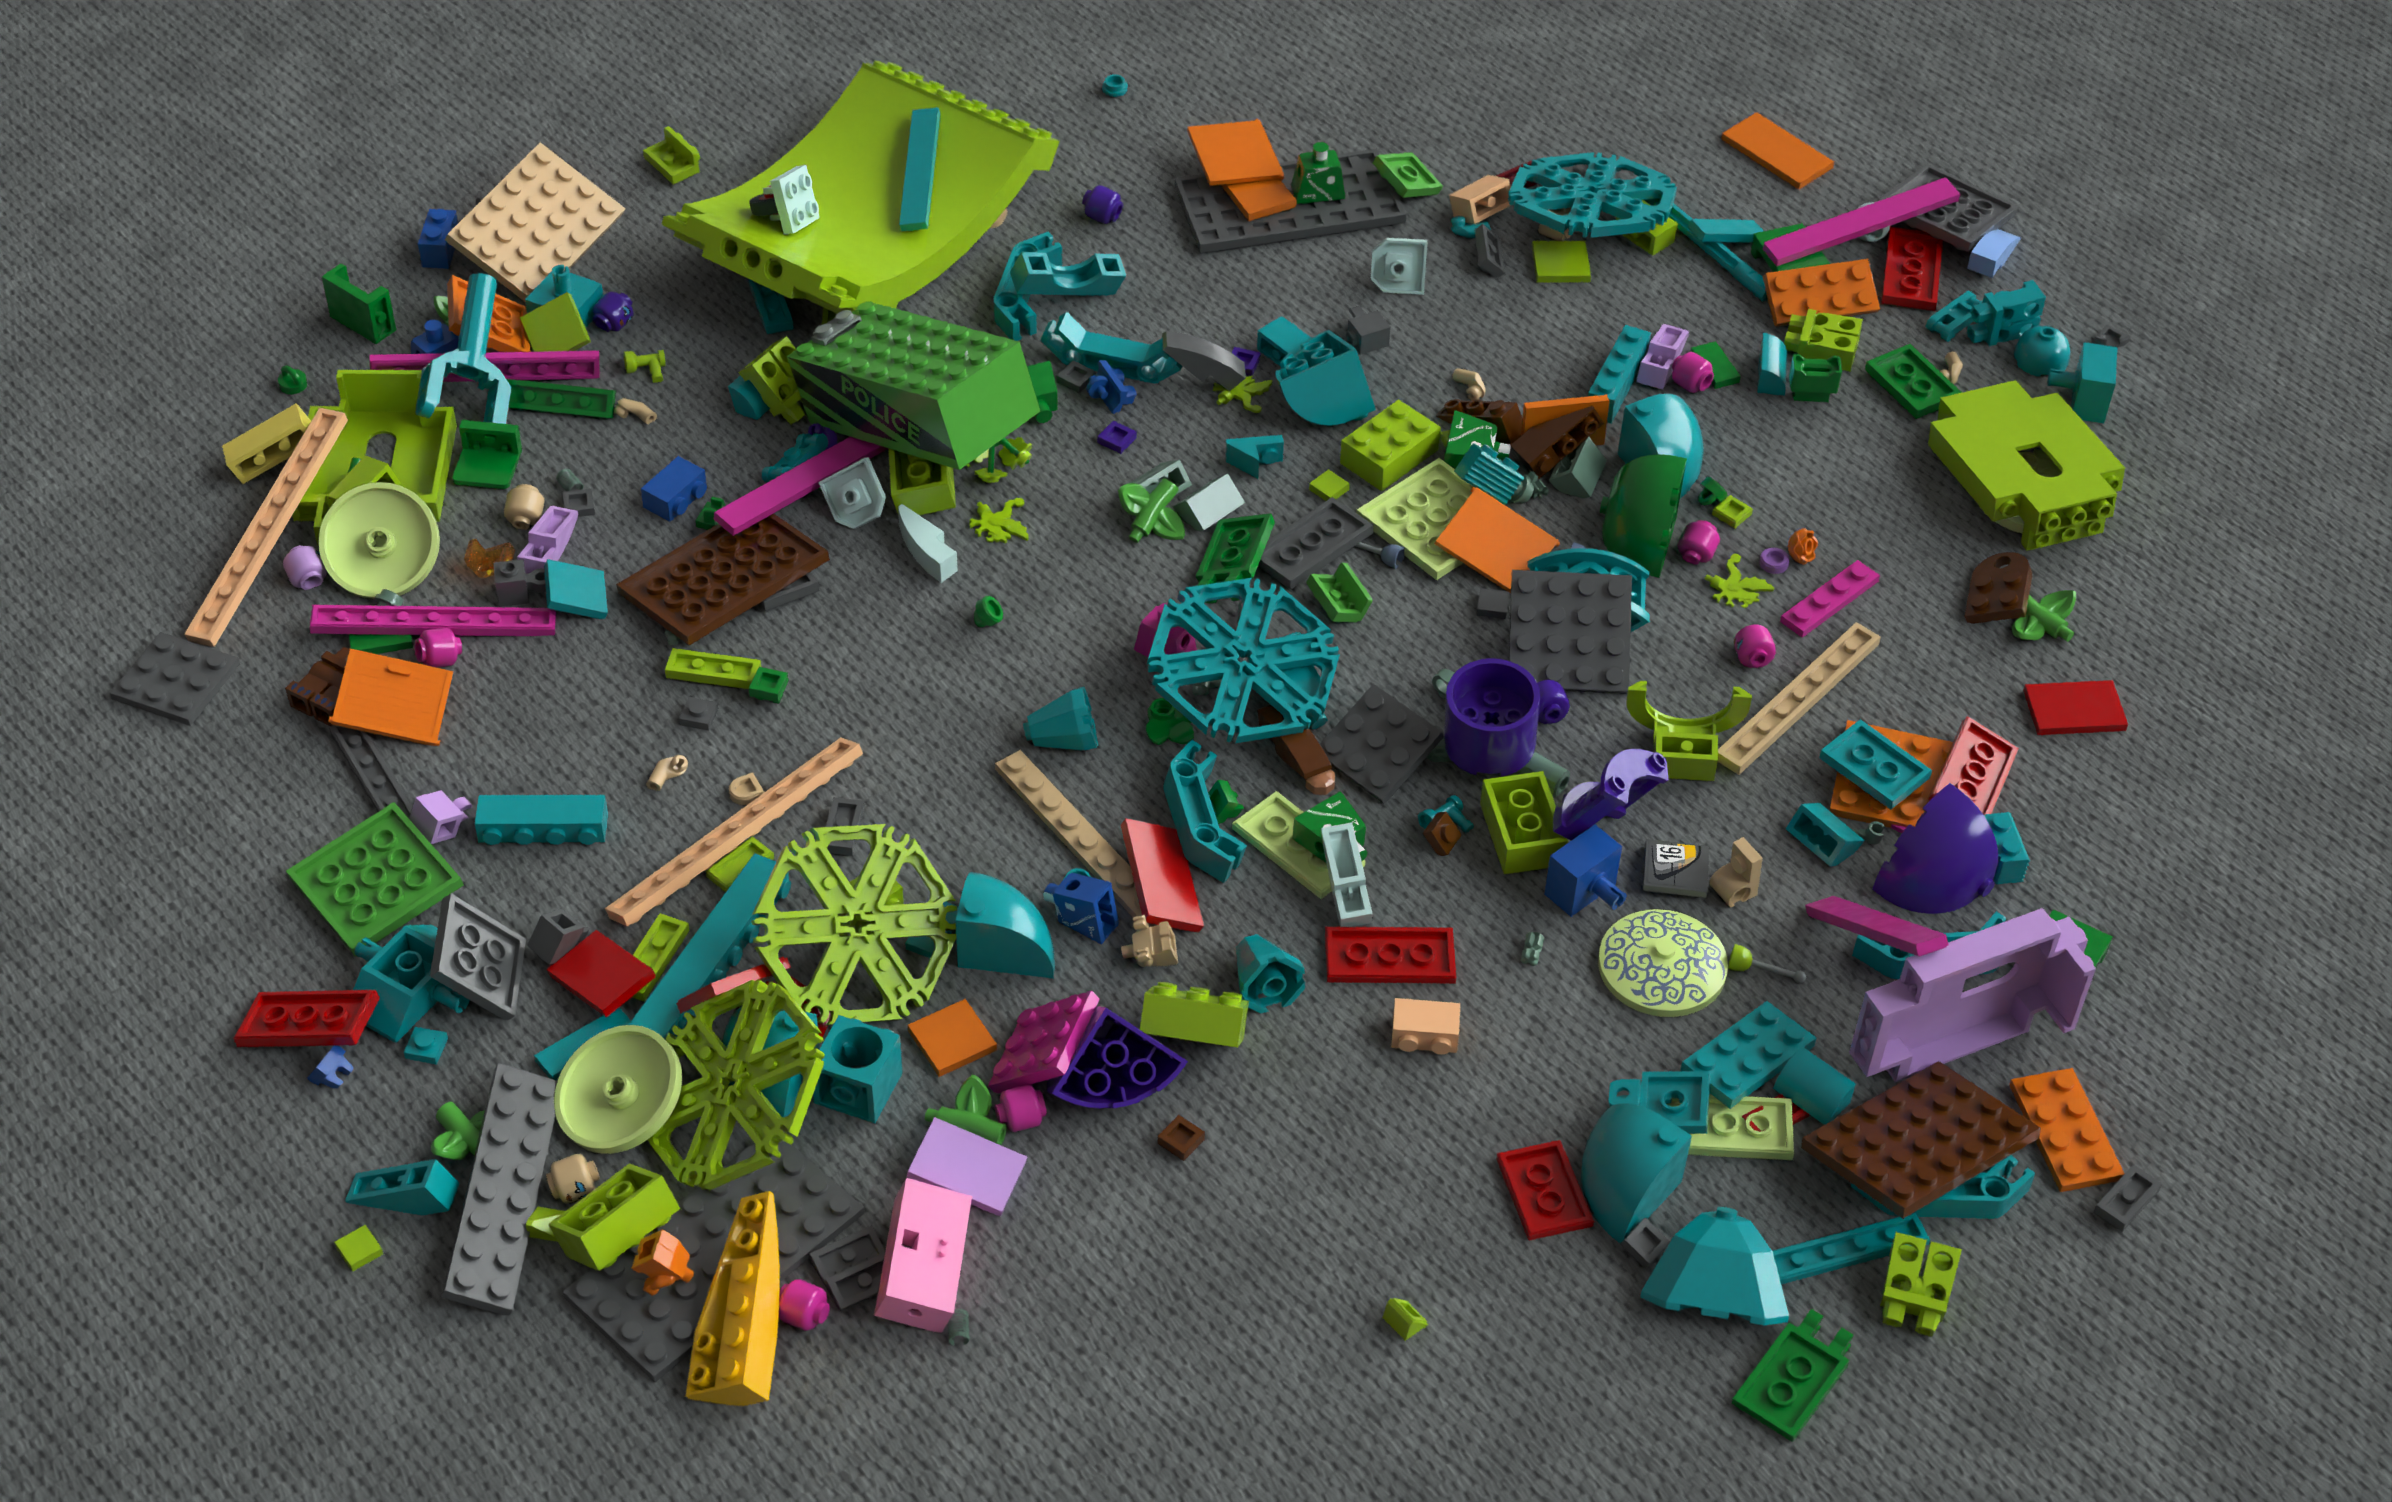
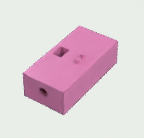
(923, 1256)

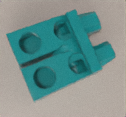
(2006, 314)

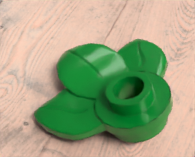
(1166, 726)

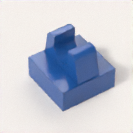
(326, 1068)

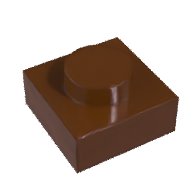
(1442, 834)
(1181, 1137)

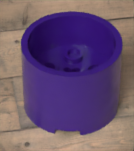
(1491, 717)

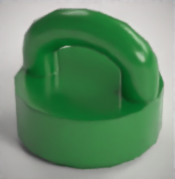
(292, 380)
(1712, 488)
(987, 612)

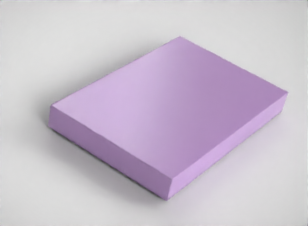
(967, 1165)

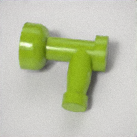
(654, 361)

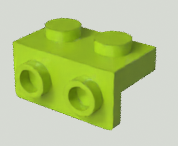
(673, 157)

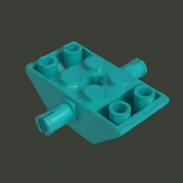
(403, 980)

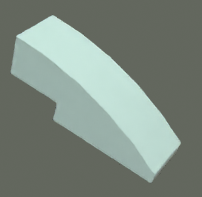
(927, 544)
(1346, 875)

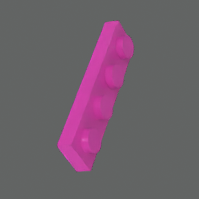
(1829, 598)

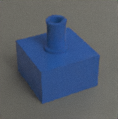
(1584, 872)

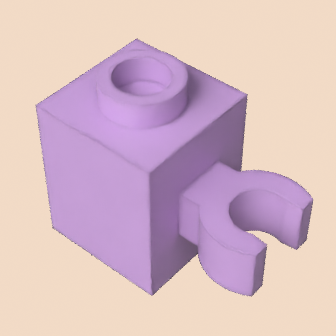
(438, 816)

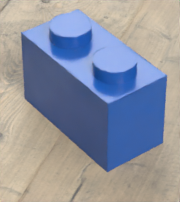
(432, 246)
(674, 489)

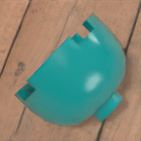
(2042, 349)

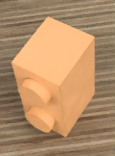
(1481, 199)
(1425, 1026)

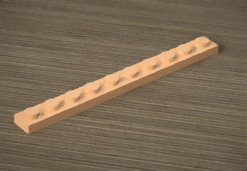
(266, 528)
(732, 832)

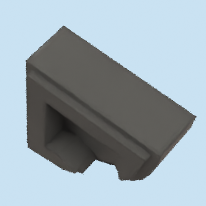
(2111, 337)

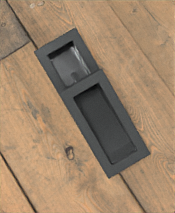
(1204, 359)

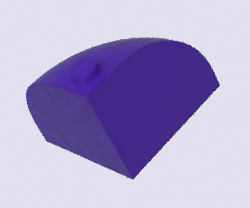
(1941, 859)
(1115, 1065)

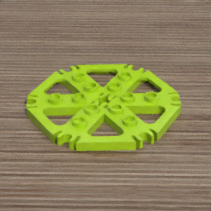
(840, 897)
(752, 1072)

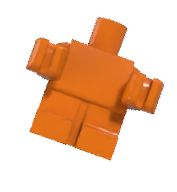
(663, 1260)

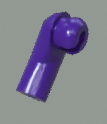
(830, 434)

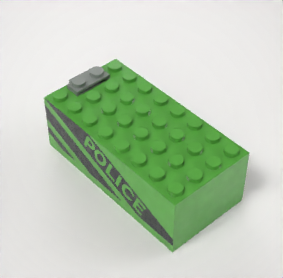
(914, 383)

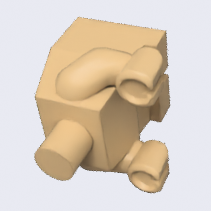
(1151, 944)

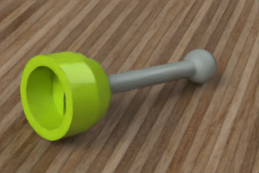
(1742, 959)

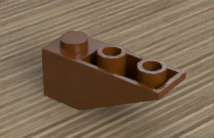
(1502, 414)
(1553, 440)

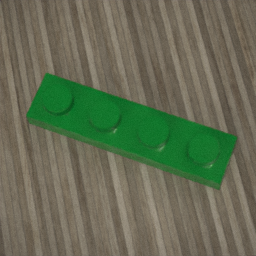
(562, 398)

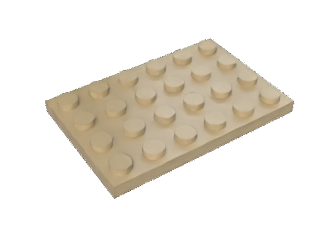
(534, 221)

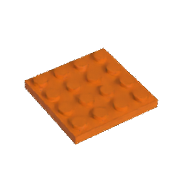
(1856, 804)

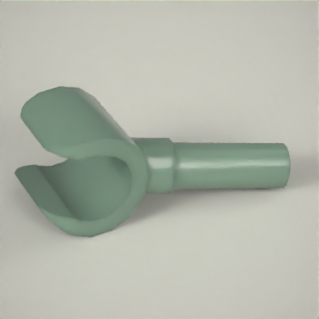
(1203, 687)
(1872, 834)

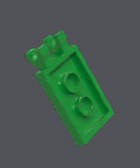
(1235, 549)
(1794, 1377)

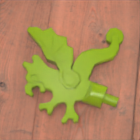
(1243, 392)
(1001, 520)
(1736, 589)

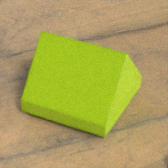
(1403, 1318)

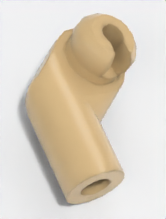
(1954, 367)
(1473, 380)
(638, 408)
(667, 769)

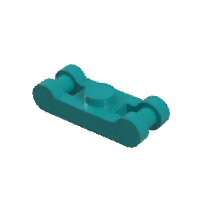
(1956, 314)
(805, 448)

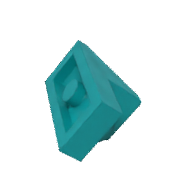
(1250, 451)

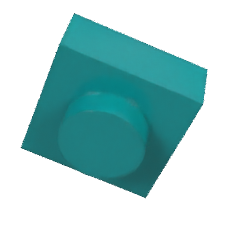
(425, 1045)

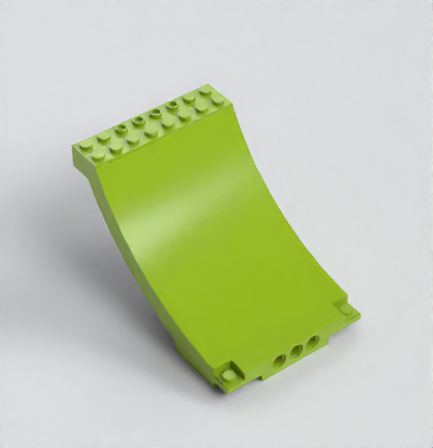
(858, 181)

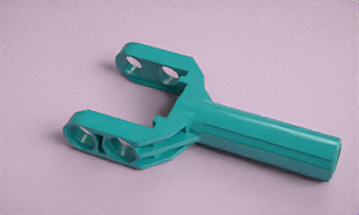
(469, 356)

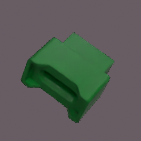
(1814, 378)

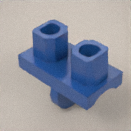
(1109, 386)

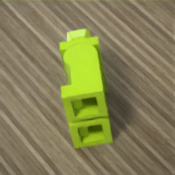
(1824, 336)
(775, 380)
(1916, 1294)

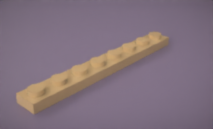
(1797, 698)
(1070, 827)

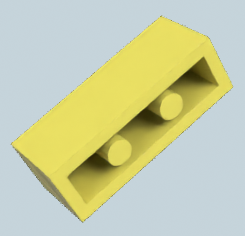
(266, 444)

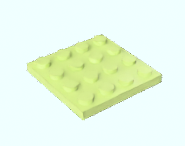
(1417, 514)

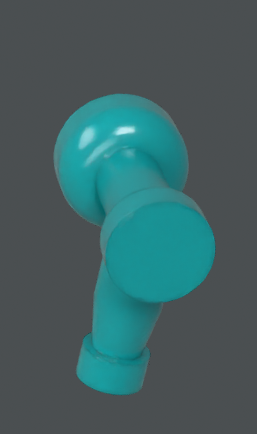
(1453, 807)

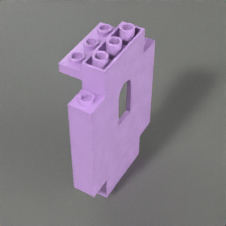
(1932, 1020)

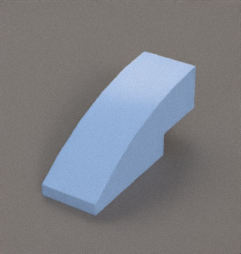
(1992, 252)

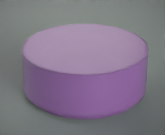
(1774, 560)

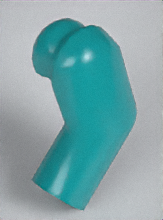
(1462, 229)

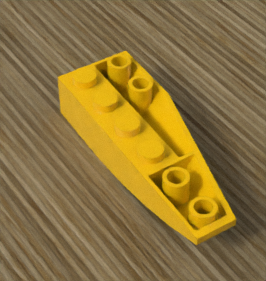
(741, 1312)

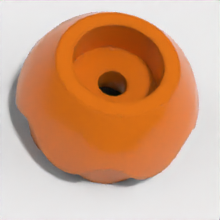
(1802, 546)

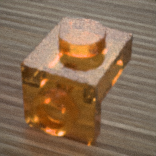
(483, 560)

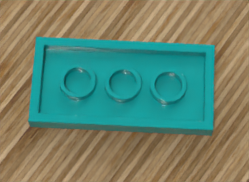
(1749, 1053)

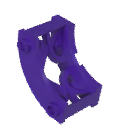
(1622, 783)

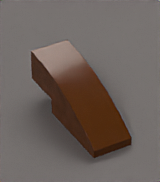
(1298, 750)

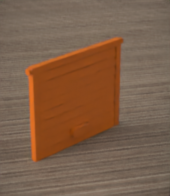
(1235, 152)
(1493, 538)
(392, 697)

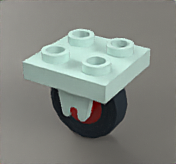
(788, 200)

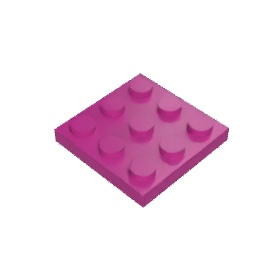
(1043, 1042)

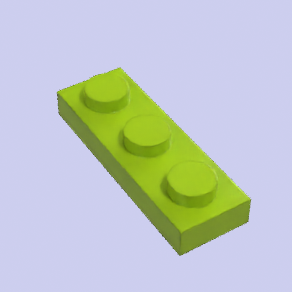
(711, 668)
(660, 947)

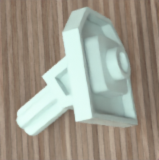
(1399, 265)
(854, 494)

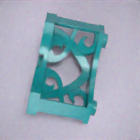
(1599, 562)

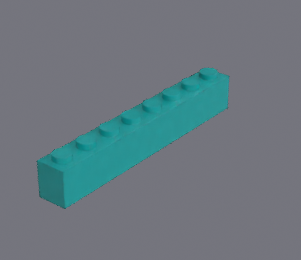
(712, 949)

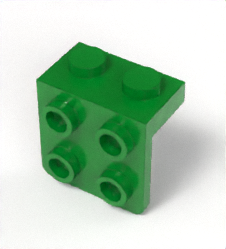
(487, 454)

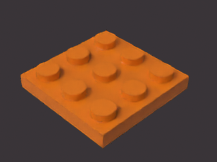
(506, 328)

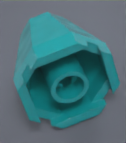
(1064, 723)
(1268, 971)

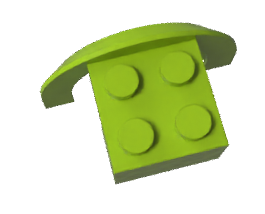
(1687, 743)

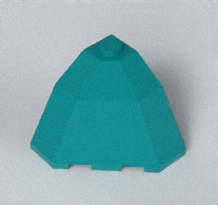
(1722, 1269)

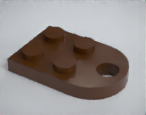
(1998, 591)

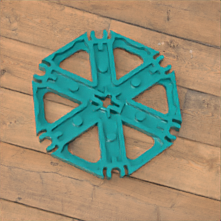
(1592, 194)
(1259, 673)

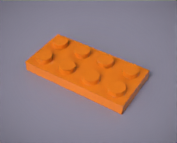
(1828, 288)
(2070, 1130)

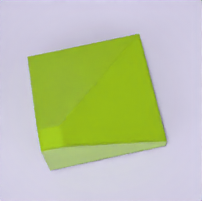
(538, 1223)

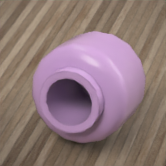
(304, 567)

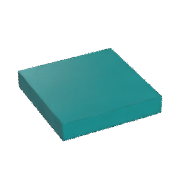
(575, 589)

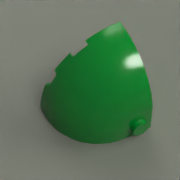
(1643, 509)

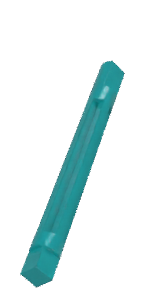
(1739, 269)

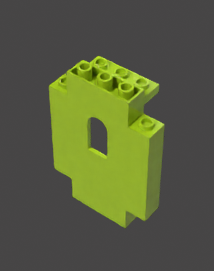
(377, 405)
(1980, 444)

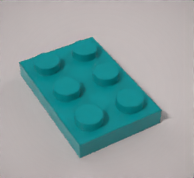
(1875, 764)

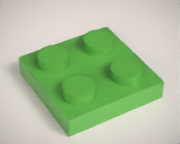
(1407, 174)

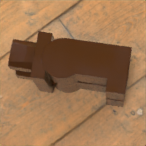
(319, 687)

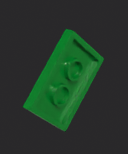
(1911, 380)

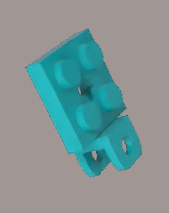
(1660, 1088)

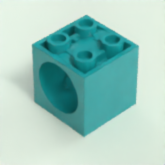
(858, 1090)

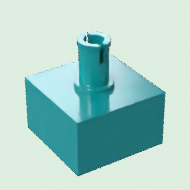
(559, 281)
(2091, 382)

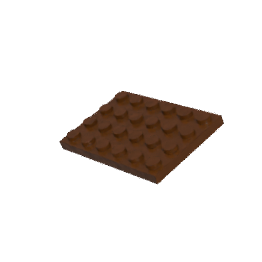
(721, 576)
(1920, 1139)

